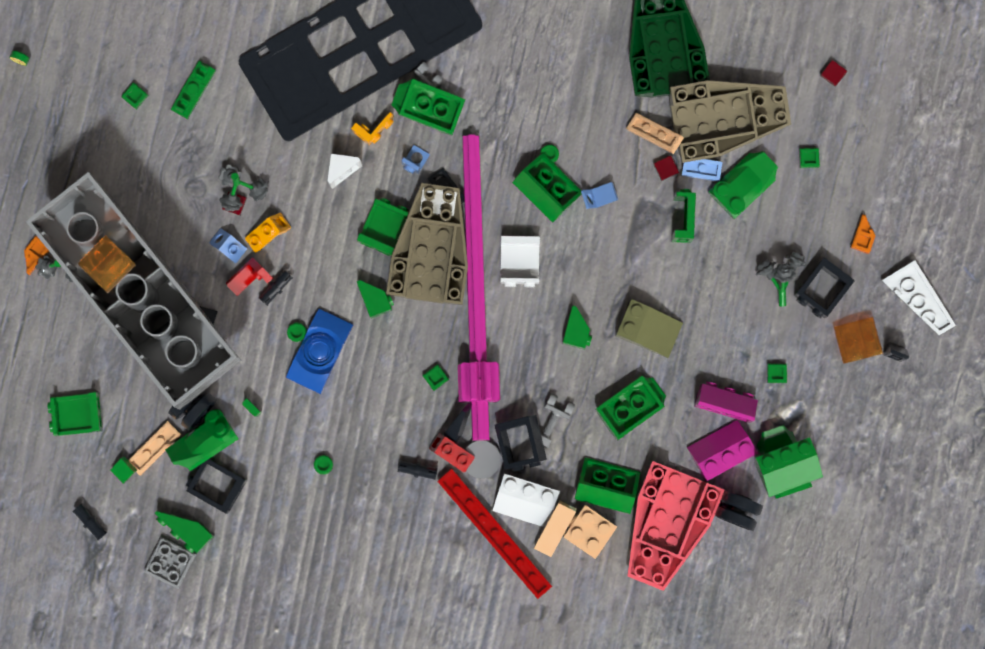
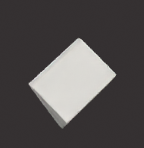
(341, 168)

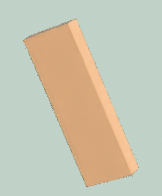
(654, 133)
(154, 447)
(555, 528)

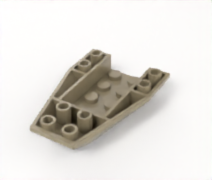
(725, 116)
(431, 249)

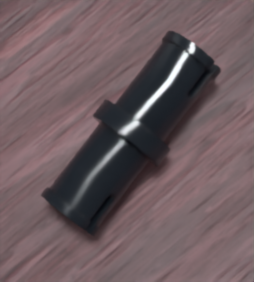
(275, 287)
(417, 470)
(89, 522)

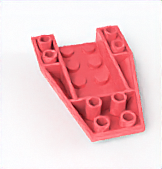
(669, 523)

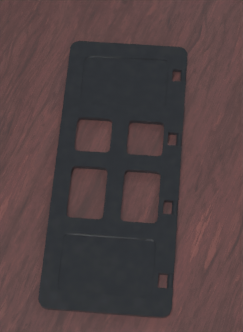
(297, 83)

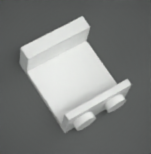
(520, 261)

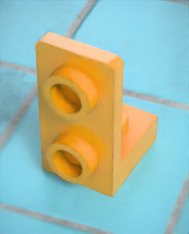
(363, 132)
(267, 231)

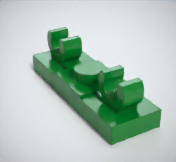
(193, 90)

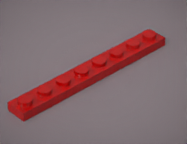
(494, 534)

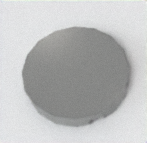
(486, 459)

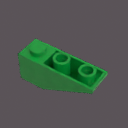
(191, 532)

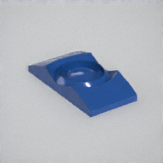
(319, 351)

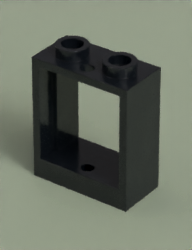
(837, 274)
(535, 440)
(232, 496)

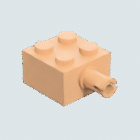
(589, 531)

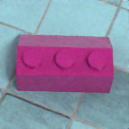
(726, 402)
(722, 450)

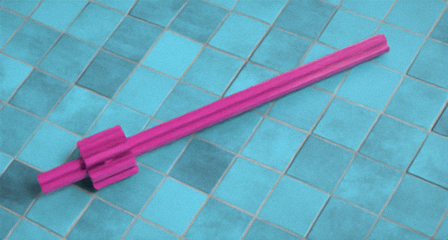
(479, 378)

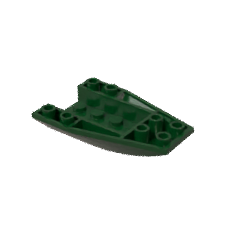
(665, 48)

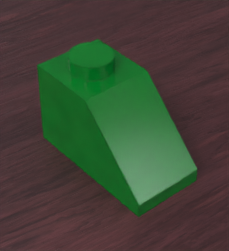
(375, 299)
(577, 331)

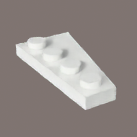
(915, 290)

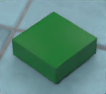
(134, 96)
(809, 158)
(776, 373)
(435, 377)
(251, 407)
(123, 470)

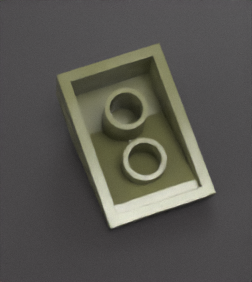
(649, 328)

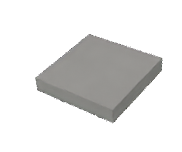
(170, 563)

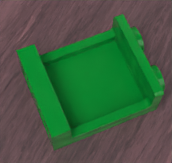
(383, 226)
(688, 233)
(75, 414)

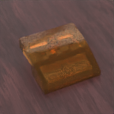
(106, 264)
(858, 340)

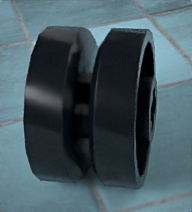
(194, 410)
(738, 511)

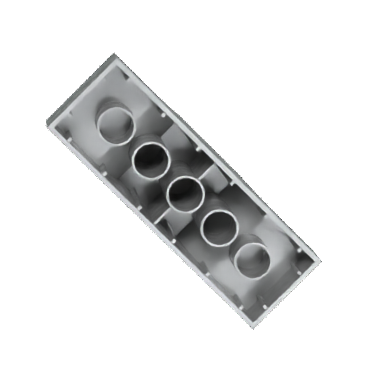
(148, 306)

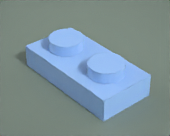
(703, 169)

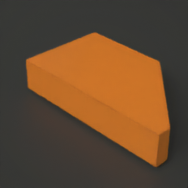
(863, 237)
(33, 251)

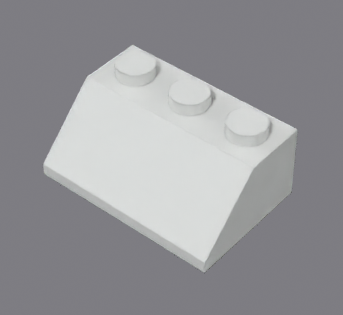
(525, 500)

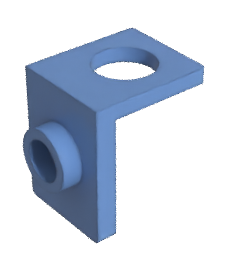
(413, 167)
(600, 196)
(228, 245)

